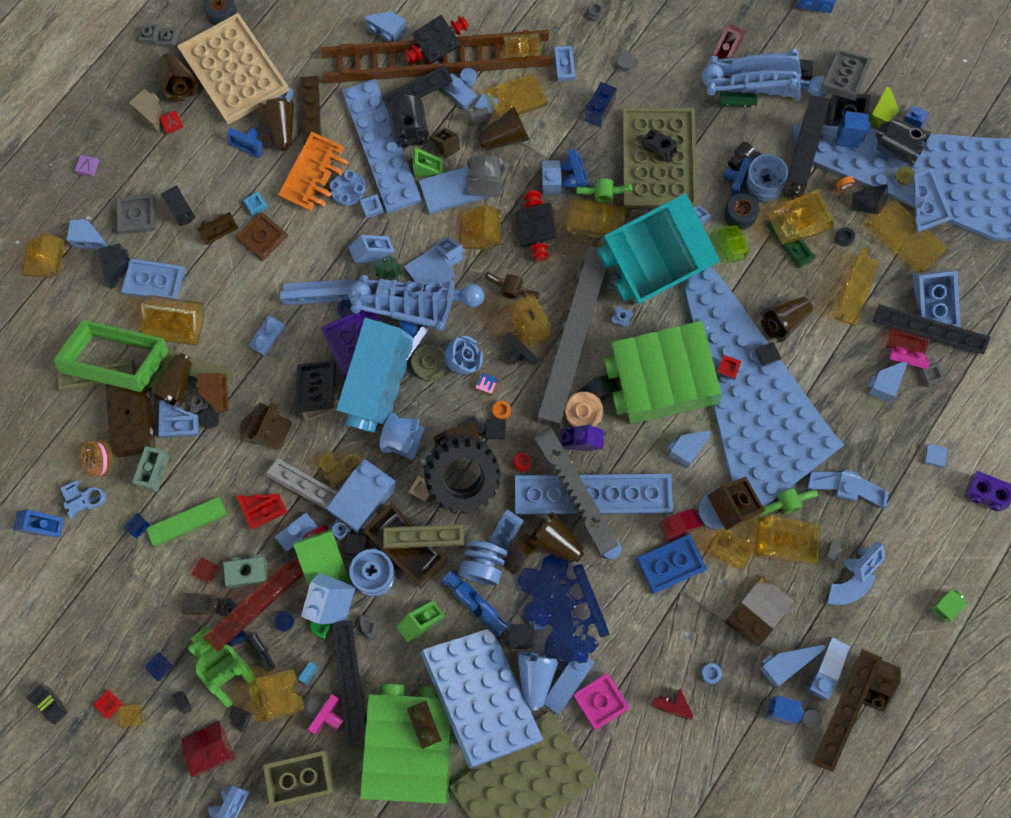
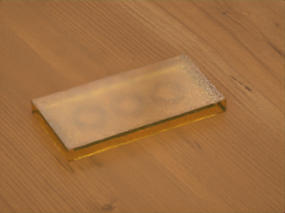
(899, 231)

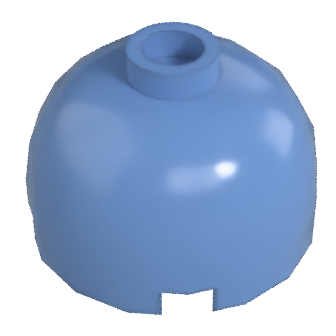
(463, 355)

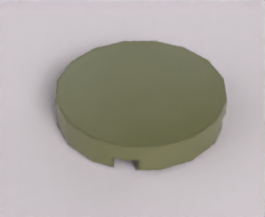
(429, 362)

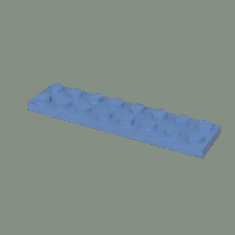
(383, 154)
(610, 493)

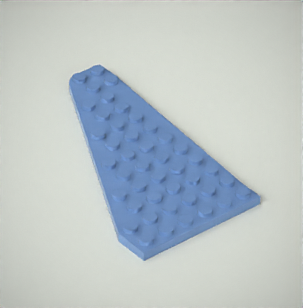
(969, 170)
(763, 414)

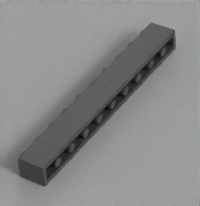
(572, 341)

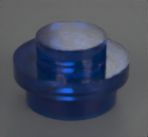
(284, 621)

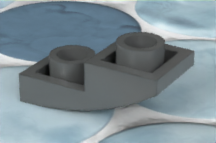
(154, 35)

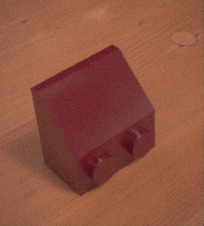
(206, 750)

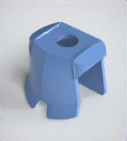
(401, 436)

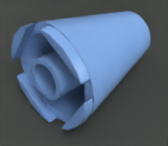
(536, 677)

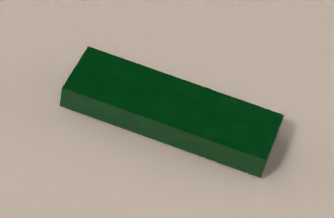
(796, 250)

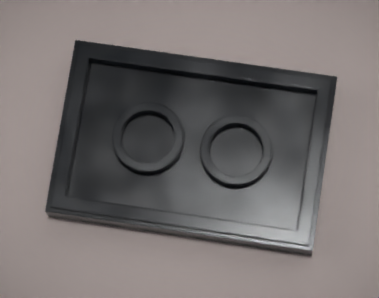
(315, 386)

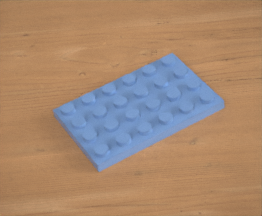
(481, 697)

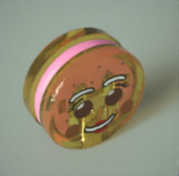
(97, 458)

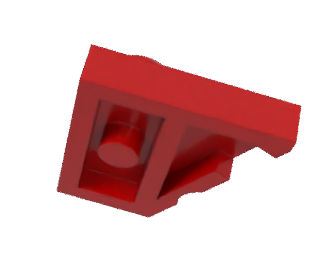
(261, 508)

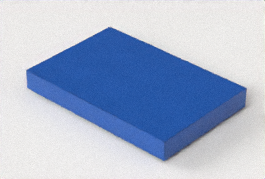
(671, 563)

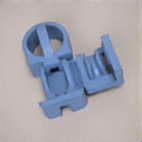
(77, 497)

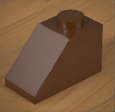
(214, 390)

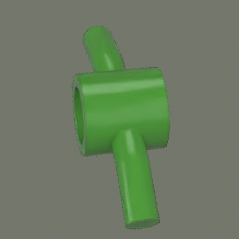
(604, 190)
(789, 501)

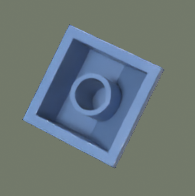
(328, 600)

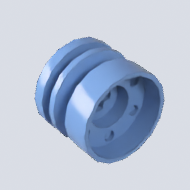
(769, 169)
(483, 558)

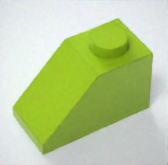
(885, 109)

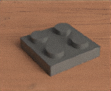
(136, 214)

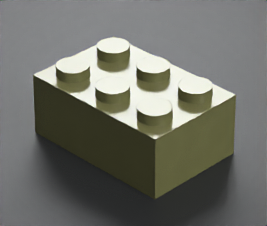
(299, 779)

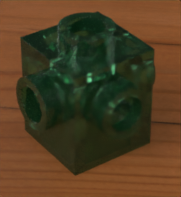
(388, 262)

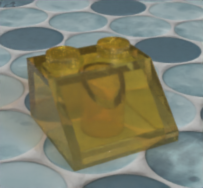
(480, 228)
(43, 256)

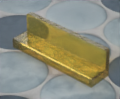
(857, 288)

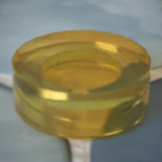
(904, 175)

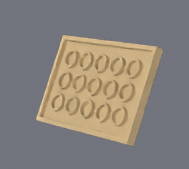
(233, 68)

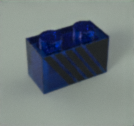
(600, 104)

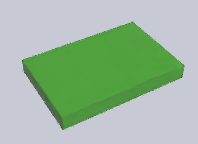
(321, 555)

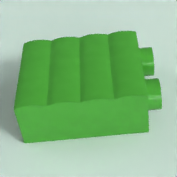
(664, 373)
(393, 758)

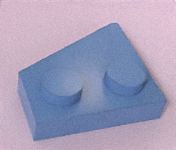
(176, 421)

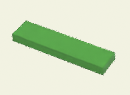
(186, 521)

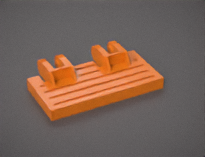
(312, 169)

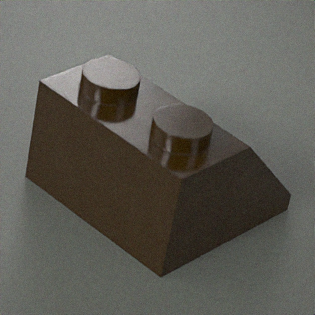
(735, 503)

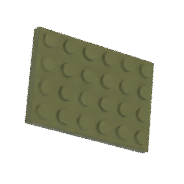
(652, 178)
(529, 781)

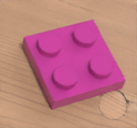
(601, 701)

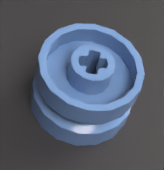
(379, 582)

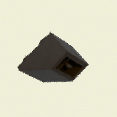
(883, 686)

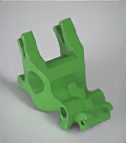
(218, 667)

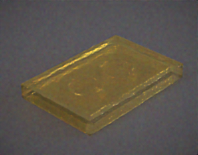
(521, 93)

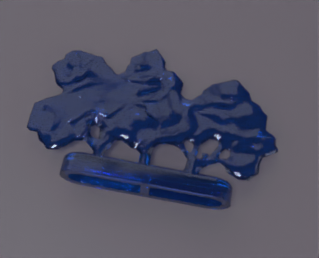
(556, 606)

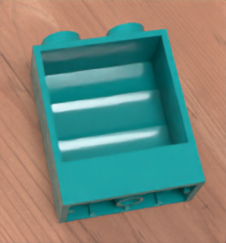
(657, 250)

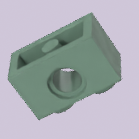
(151, 469)
(234, 568)

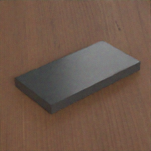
(845, 74)

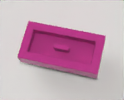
(917, 359)

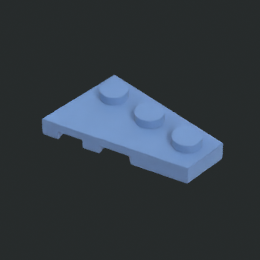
(930, 202)

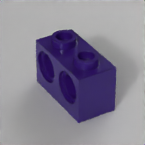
(990, 486)

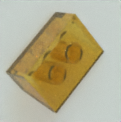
(594, 218)
(172, 319)

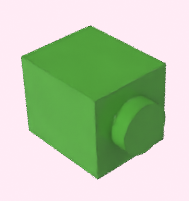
(949, 605)

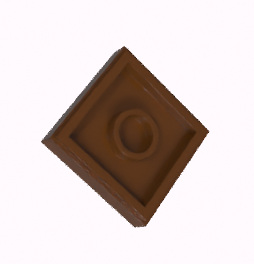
(262, 236)

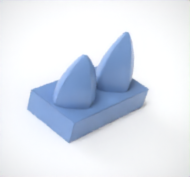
(267, 336)
(870, 559)
(233, 798)

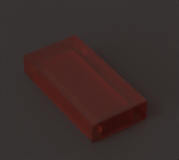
(909, 341)

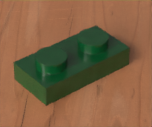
(745, 100)

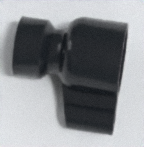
(743, 150)

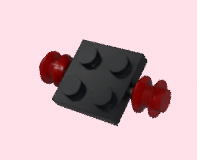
(436, 39)
(536, 225)

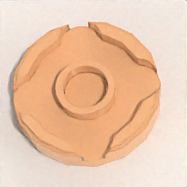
(584, 409)

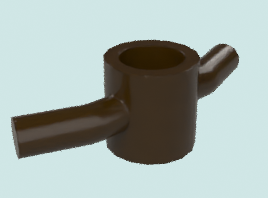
(510, 286)

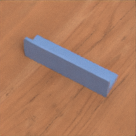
(316, 292)

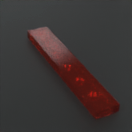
(254, 605)

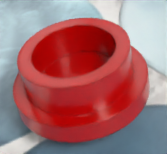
(522, 462)

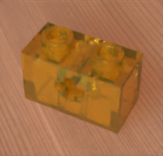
(522, 45)

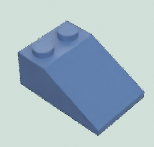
(937, 295)
(361, 495)

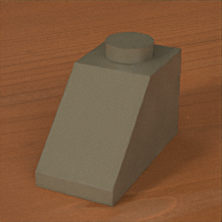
(147, 108)

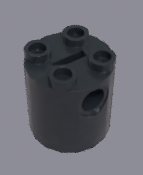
(408, 121)
(901, 140)

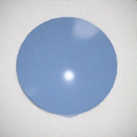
(348, 188)

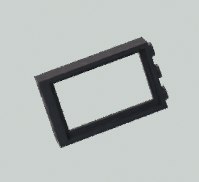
(806, 147)

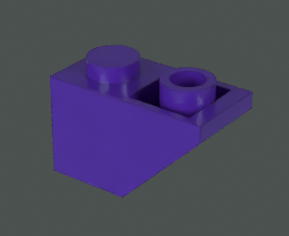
(582, 438)

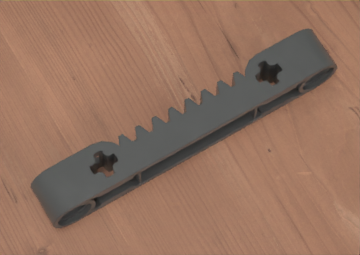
(601, 537)

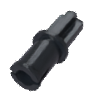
(261, 652)

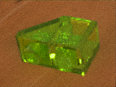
(734, 244)

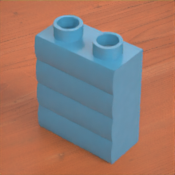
(374, 374)

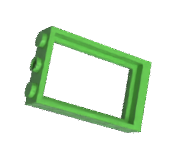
(81, 337)

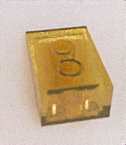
(801, 218)
(787, 540)

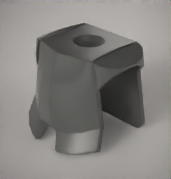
(485, 175)

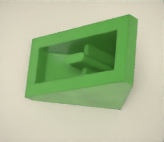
(426, 164)

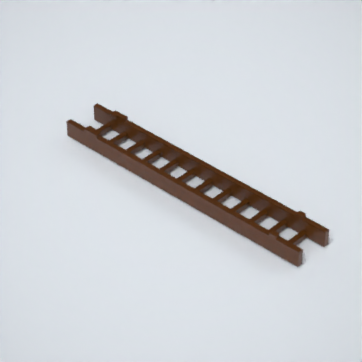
(350, 75)

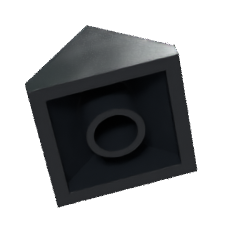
(839, 105)

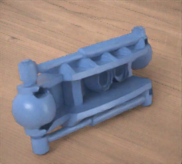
(760, 73)
(412, 301)

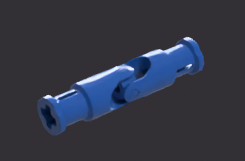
(473, 600)

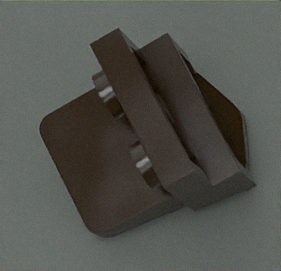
(265, 426)

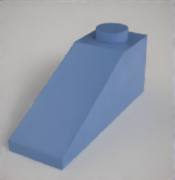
(786, 664)
(828, 670)
(567, 685)

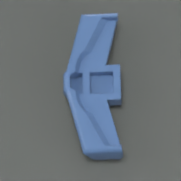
(848, 486)

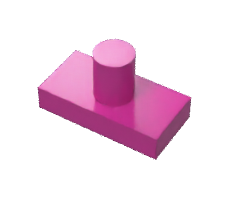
(327, 716)

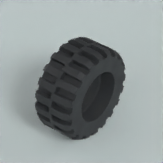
(469, 497)

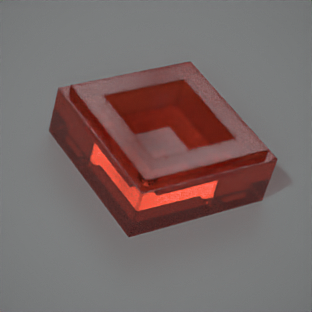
(205, 570)

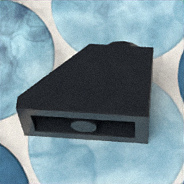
(178, 206)
(114, 263)

